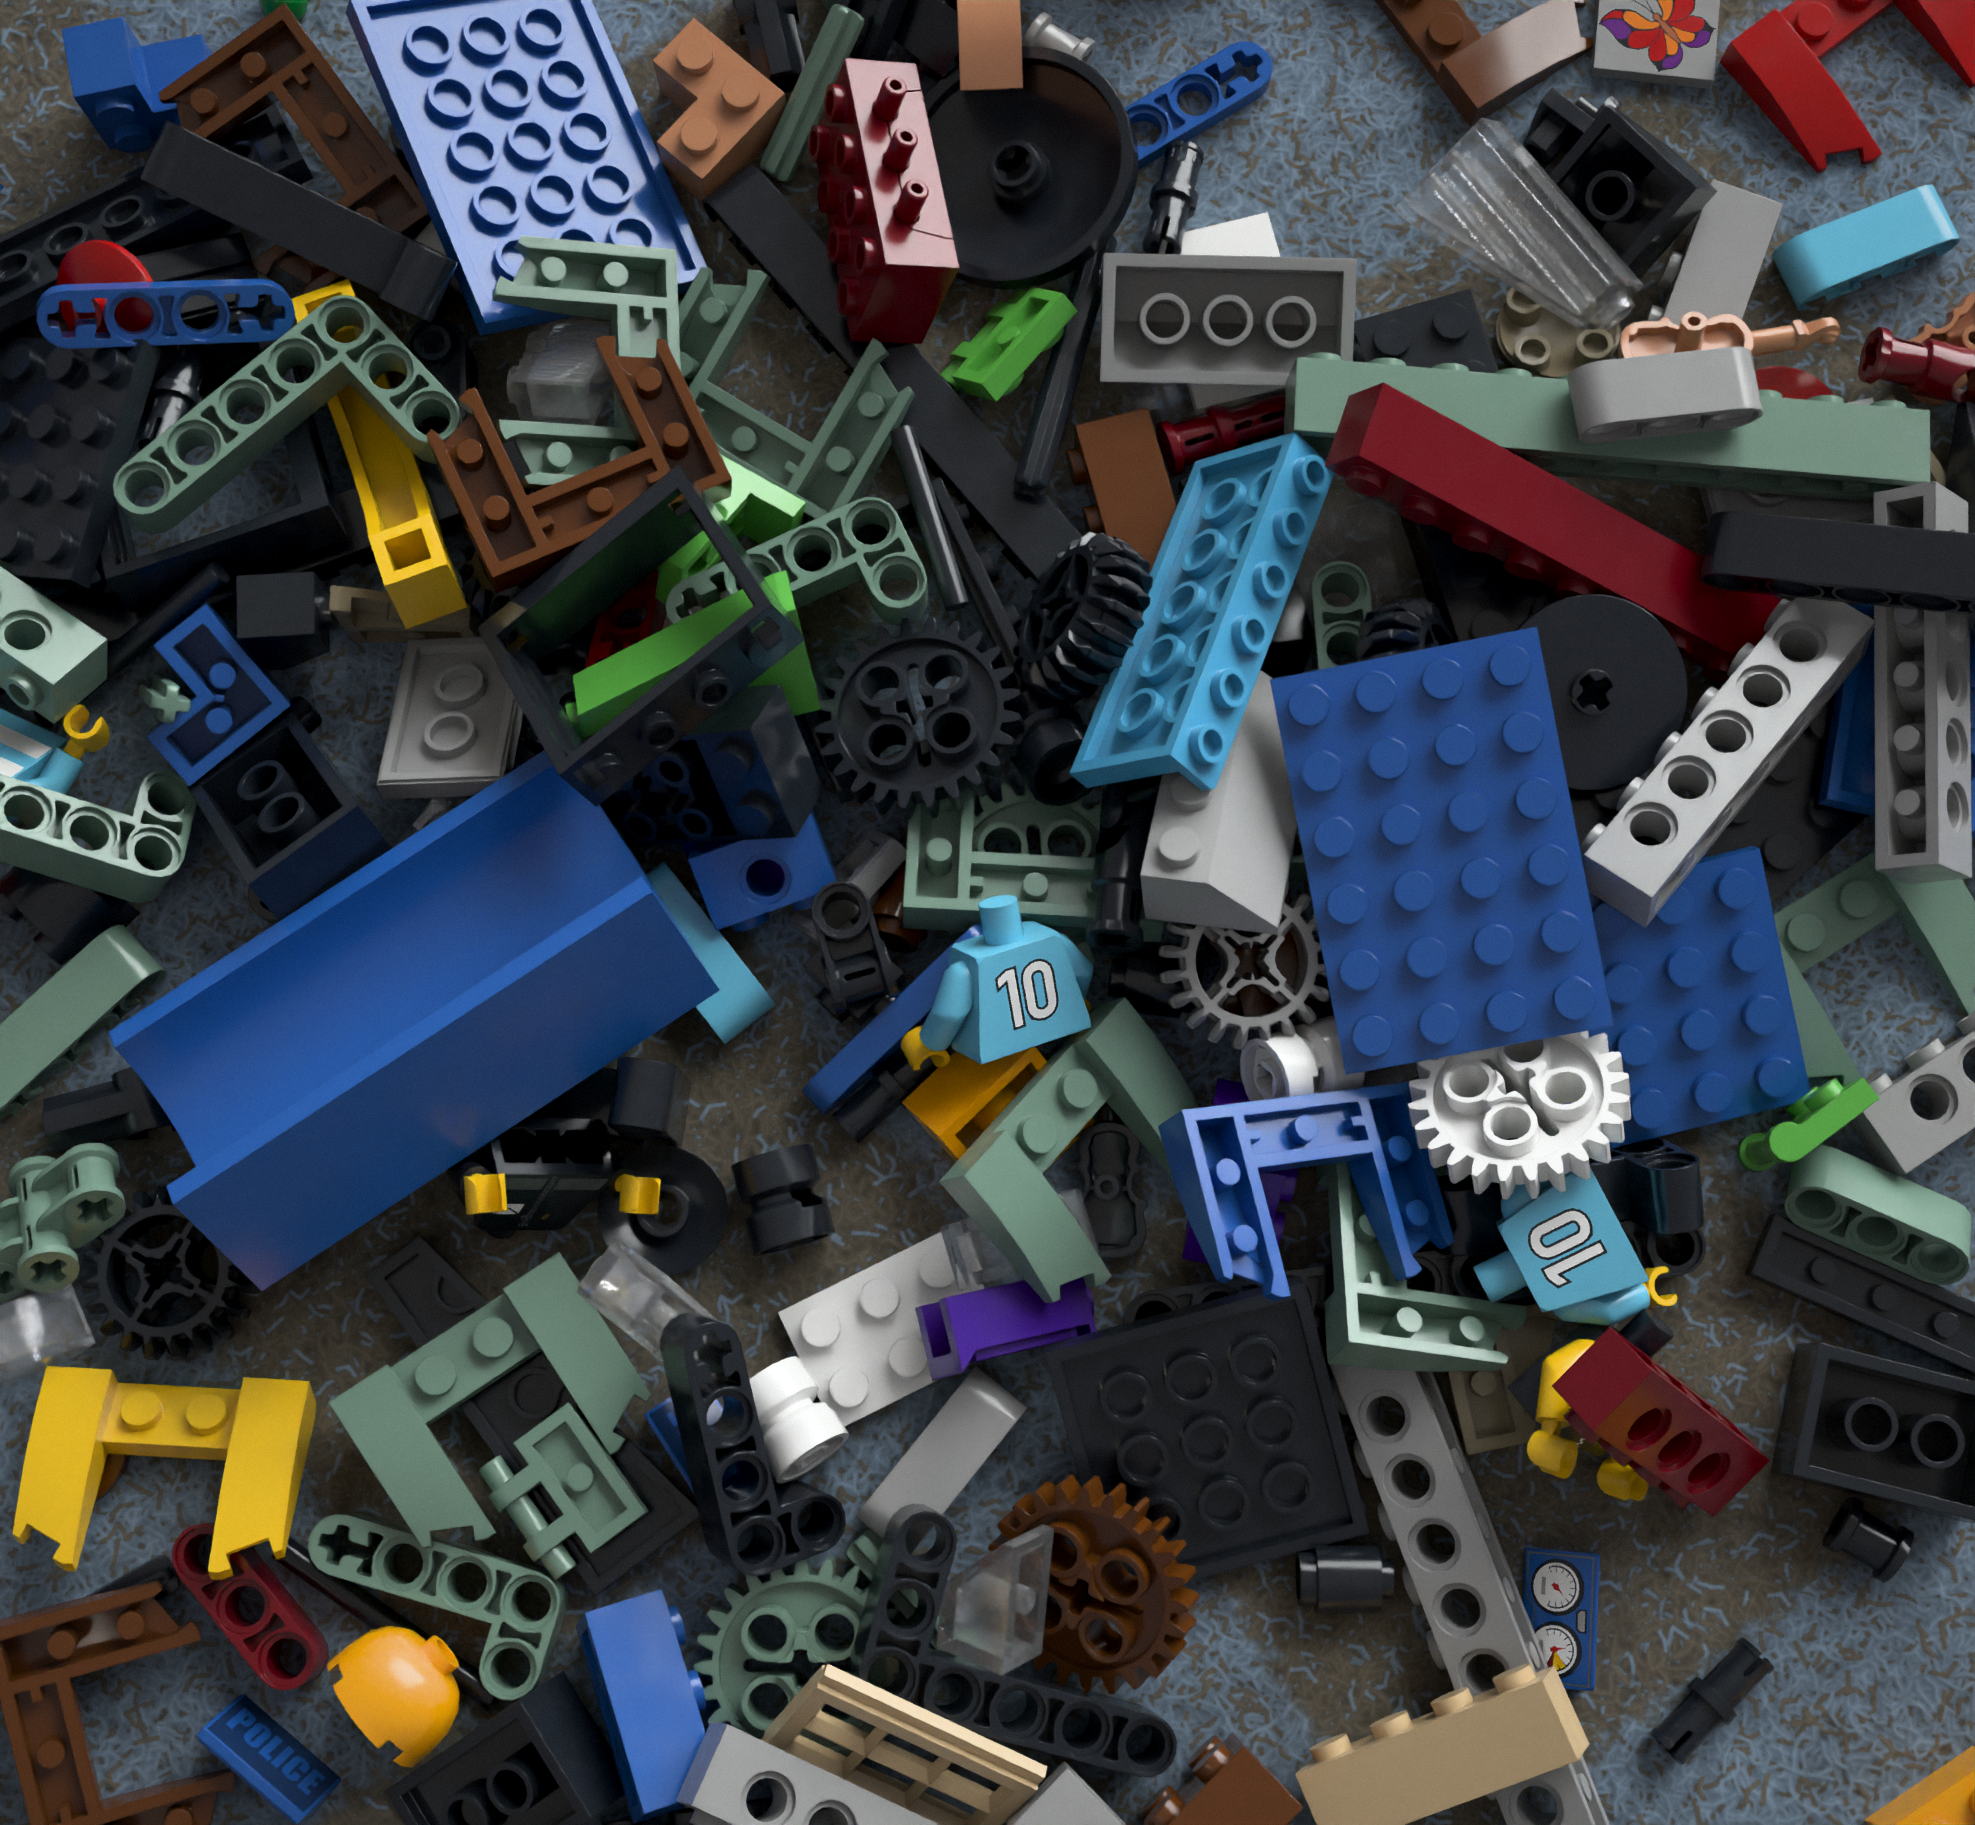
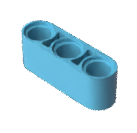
(1865, 244)
(740, 993)

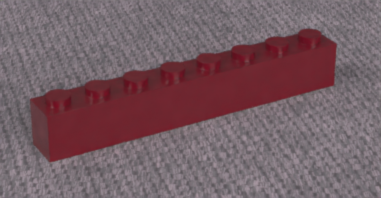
(1537, 523)

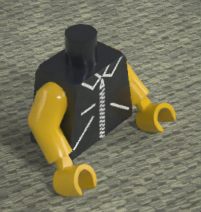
(1557, 1442)

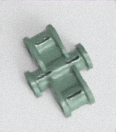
(55, 1210)

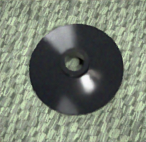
(699, 1204)

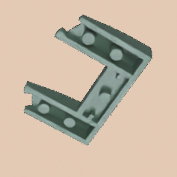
(598, 281)
(850, 441)
(950, 879)
(1934, 914)
(1003, 1170)
(1383, 1323)
(396, 1404)

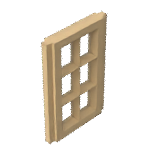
(903, 1719)

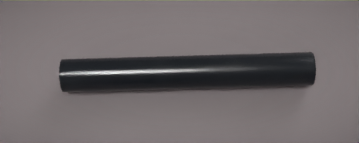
(929, 518)

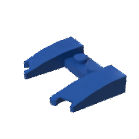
(1223, 1149)

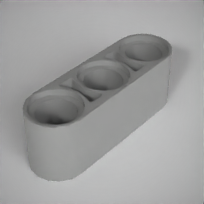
(1664, 395)
(945, 1454)

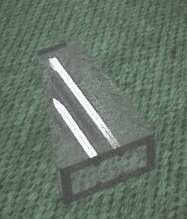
(1519, 226)

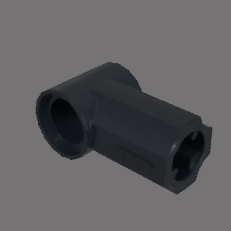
(772, 39)
(103, 1113)

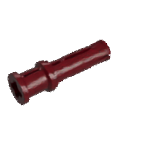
(1218, 431)

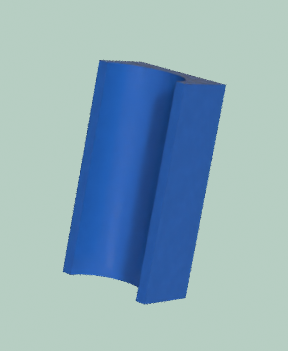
(409, 1018)

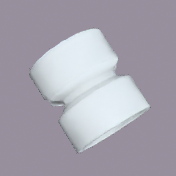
(1297, 1063)
(794, 1428)

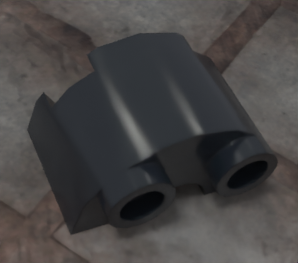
(62, 911)

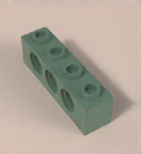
(45, 652)

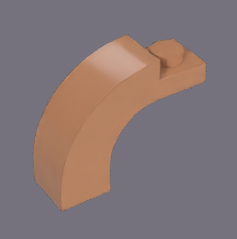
(989, 45)

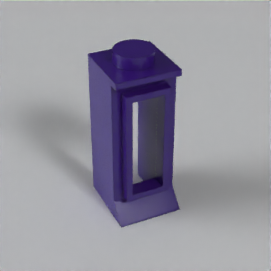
(1000, 1323)

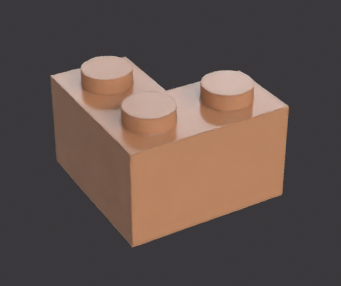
(725, 108)

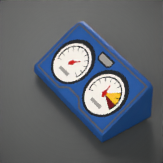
(1563, 1610)

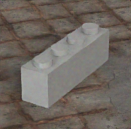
(1719, 256)

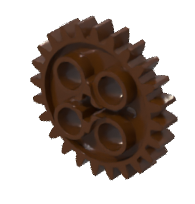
(1098, 1588)

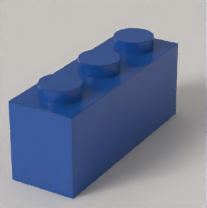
(645, 1698)

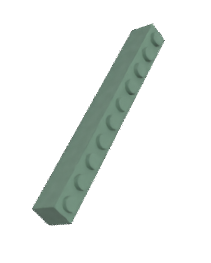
(1792, 449)

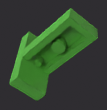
(753, 510)

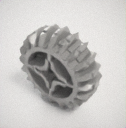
(1209, 1002)

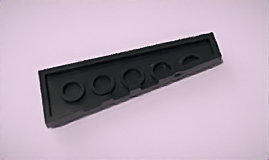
(433, 1297)

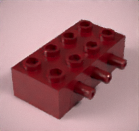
(883, 202)

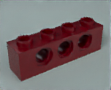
(1657, 1425)

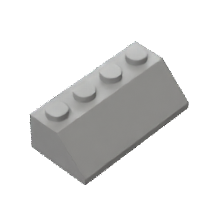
(1221, 316)
(1227, 849)

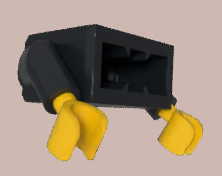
(544, 1176)

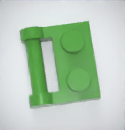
(1811, 1123)

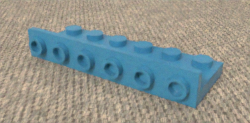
(1208, 616)

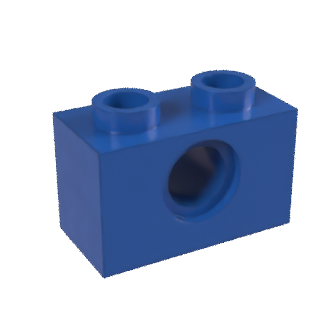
(743, 903)

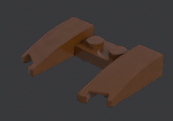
(282, 64)
(1490, 69)
(524, 533)
(44, 1718)

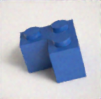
(120, 80)
(230, 698)

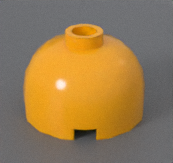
(399, 1689)

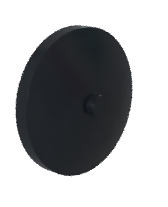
(1032, 171)

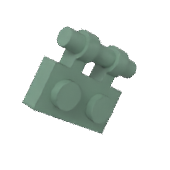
(580, 1480)

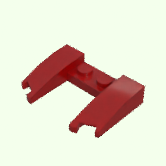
(1783, 75)

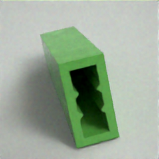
(627, 675)

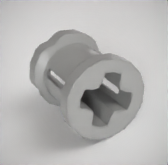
(1047, 35)

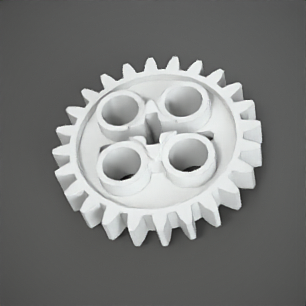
(1540, 1073)

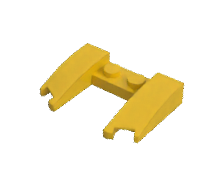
(89, 1414)

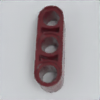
(281, 1619)

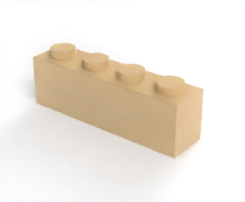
(1446, 1755)

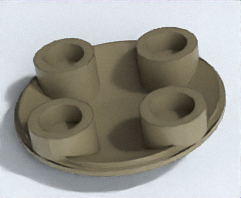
(1545, 343)

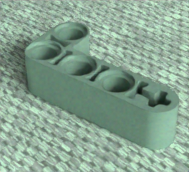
(849, 563)
(112, 835)
(439, 1588)

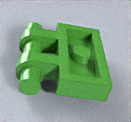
(1008, 343)

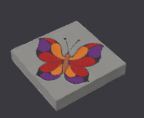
(1656, 41)

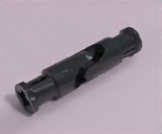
(1119, 864)

